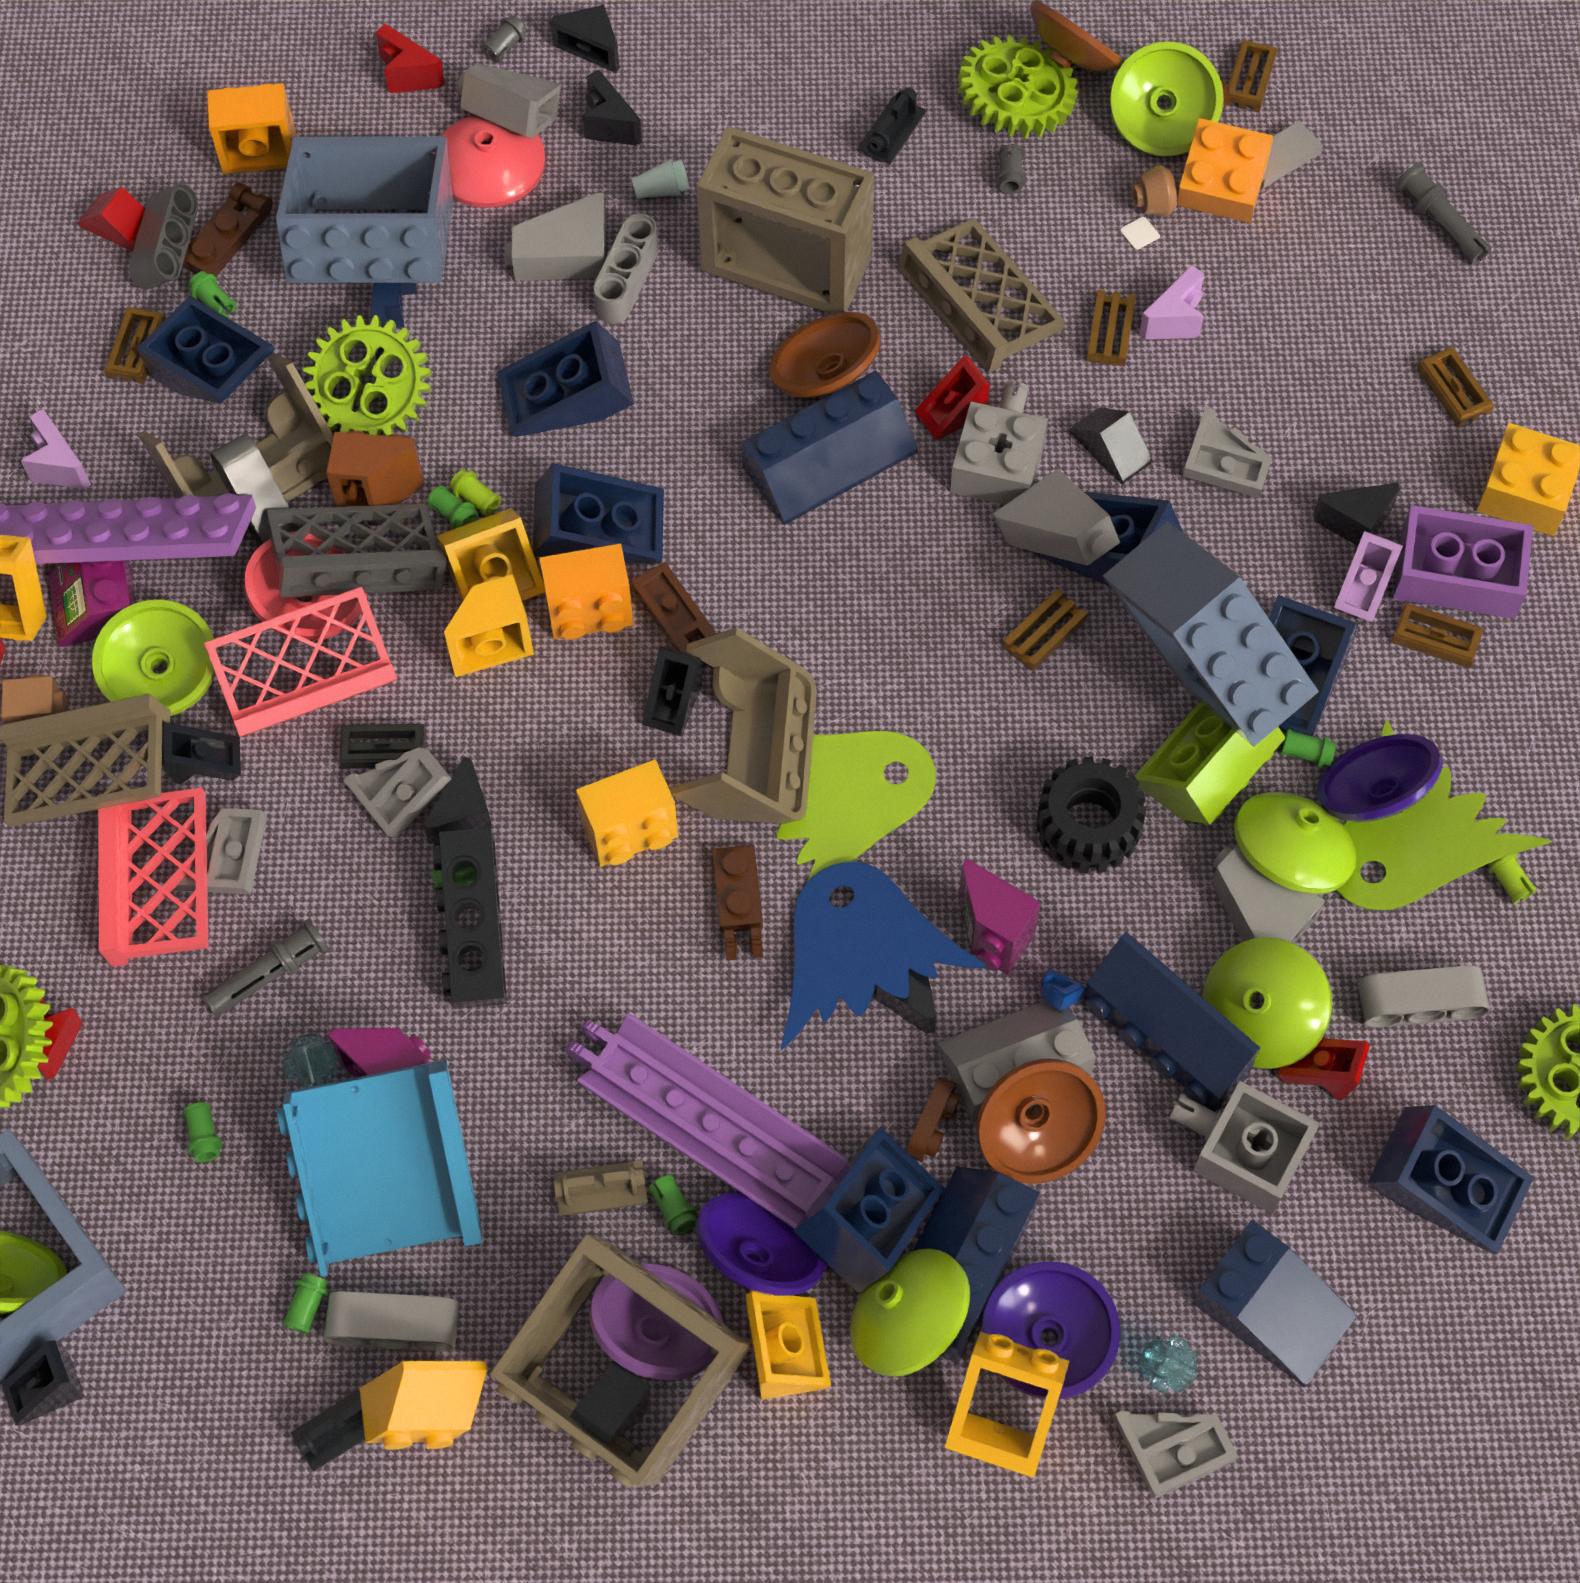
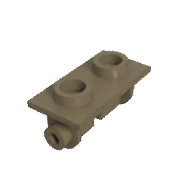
(600, 1188)

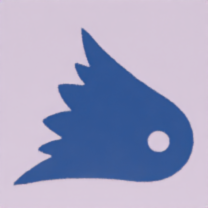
(860, 944)

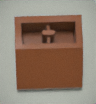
(373, 469)

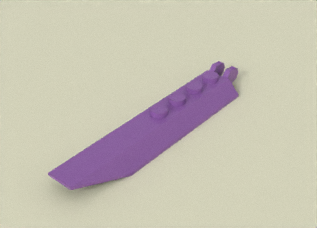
(708, 1118)

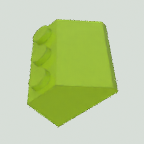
(1203, 766)

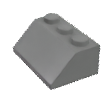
(993, 1049)

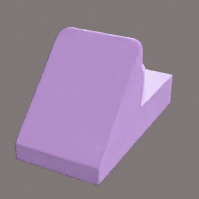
(1174, 311)
(54, 459)
(1368, 576)

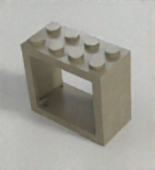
(794, 191)
(522, 1362)

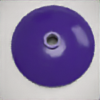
(1380, 778)
(756, 1247)
(1069, 1305)

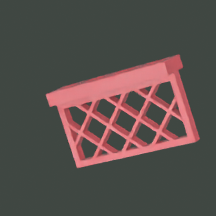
(312, 696)
(117, 885)

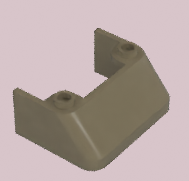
(294, 451)
(769, 732)

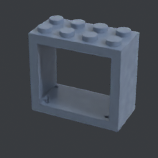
(365, 176)
(1209, 620)
(71, 1298)

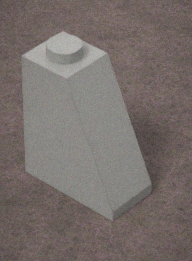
(509, 98)
(561, 242)
(1057, 521)
(1258, 904)

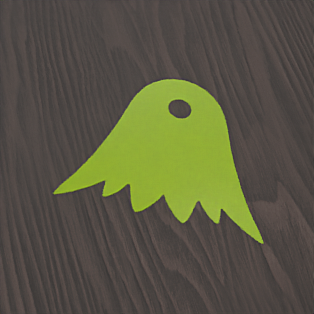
(851, 799)
(1427, 846)

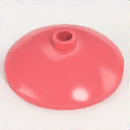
(492, 172)
(265, 600)

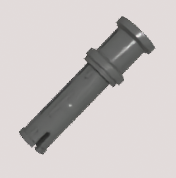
(1433, 201)
(283, 957)

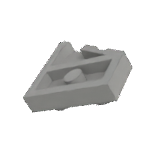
(1226, 458)
(399, 788)
(231, 852)
(1175, 1448)

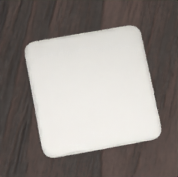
(1140, 233)

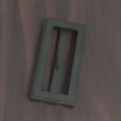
(380, 749)

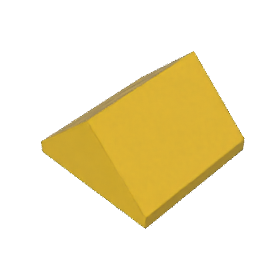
(787, 1344)

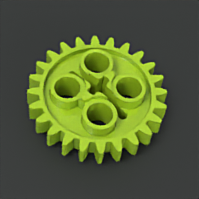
(1017, 86)
(334, 367)
(20, 1033)
(1551, 1059)

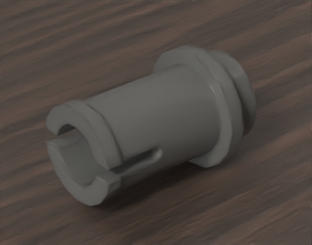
(510, 32)
(1011, 177)

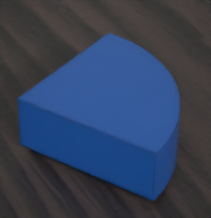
(1060, 990)

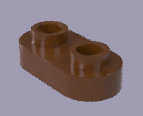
(941, 1104)

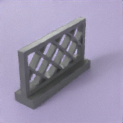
(338, 573)

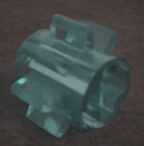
(310, 1060)
(1169, 1364)

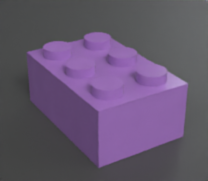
(1463, 562)

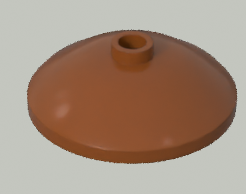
(1071, 42)
(825, 355)
(1052, 1136)

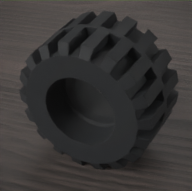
(1098, 785)

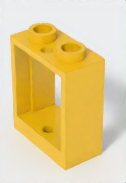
(18, 560)
(993, 1440)

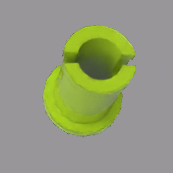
(467, 486)
(1512, 878)

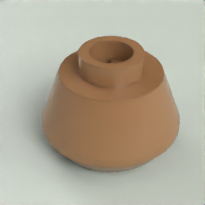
(1155, 192)

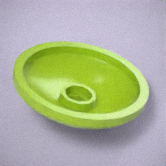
(1168, 72)
(150, 636)
(1295, 842)
(1294, 994)
(25, 1270)
(910, 1313)

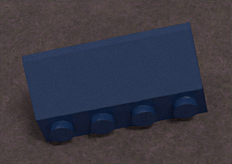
(828, 447)
(1170, 1023)
(979, 1227)

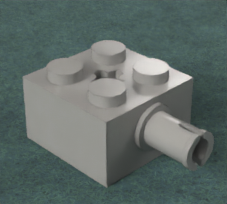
(999, 449)
(1231, 1133)

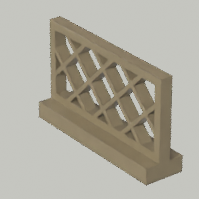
(956, 303)
(84, 727)

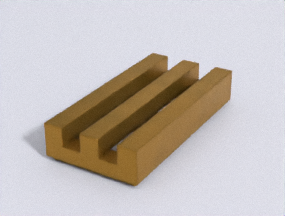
(1244, 97)
(1114, 302)
(128, 370)
(1449, 389)
(1066, 607)
(1437, 641)

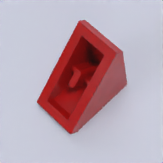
(114, 217)
(949, 401)

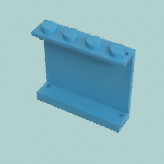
(380, 1163)

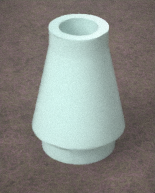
(662, 181)

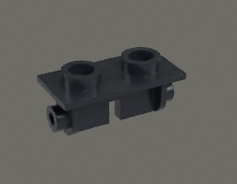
(893, 126)
(331, 1432)

